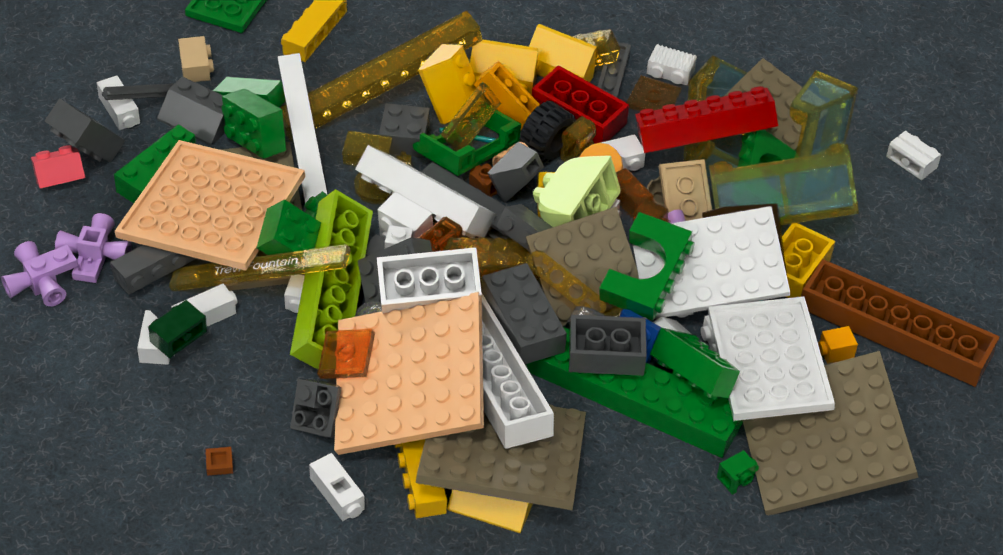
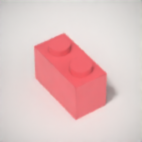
(57, 166)

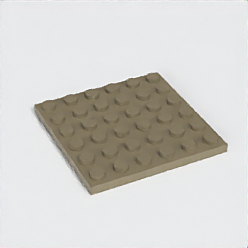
(833, 451)
(530, 473)

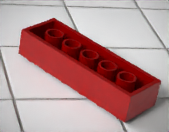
(706, 119)

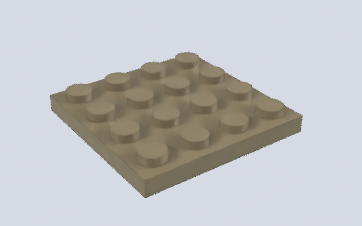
(783, 92)
(587, 251)

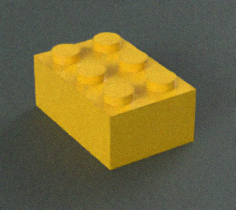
(803, 254)

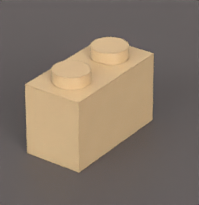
(194, 58)

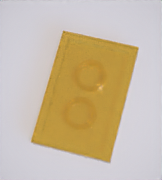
(471, 117)

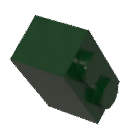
(177, 328)

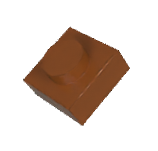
(219, 461)

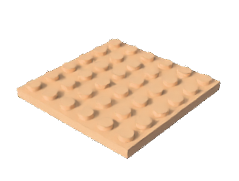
(208, 204)
(419, 376)

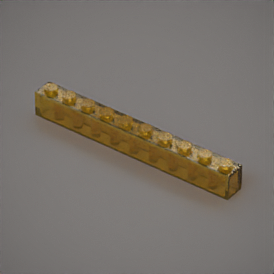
(385, 71)

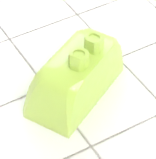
(577, 190)

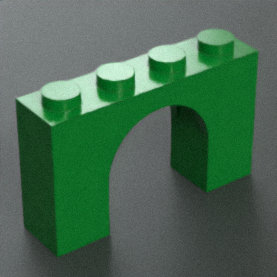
(763, 147)
(648, 294)

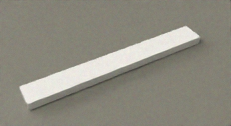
(302, 125)

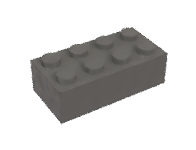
(524, 313)

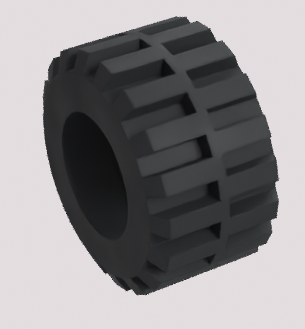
(545, 129)

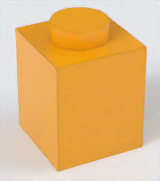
(837, 344)

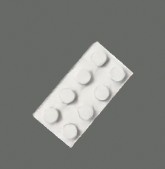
(427, 278)

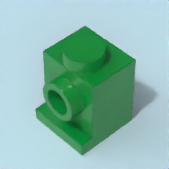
(737, 471)

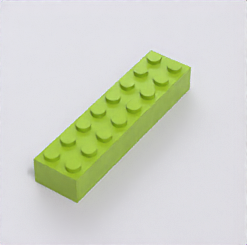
(331, 293)

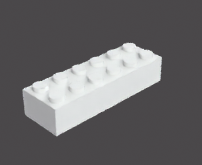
(440, 200)

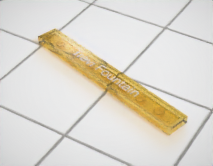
(262, 268)

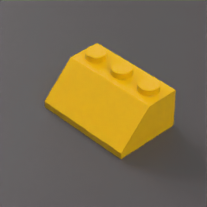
(563, 50)
(517, 59)
(448, 80)
(490, 509)

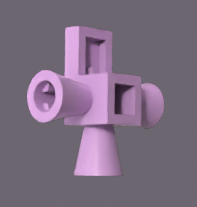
(93, 247)
(40, 272)

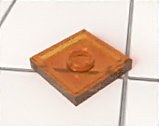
(652, 94)
(346, 354)

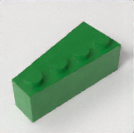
(136, 174)
(695, 362)

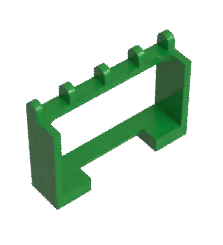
(467, 157)

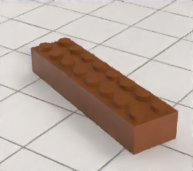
(899, 322)

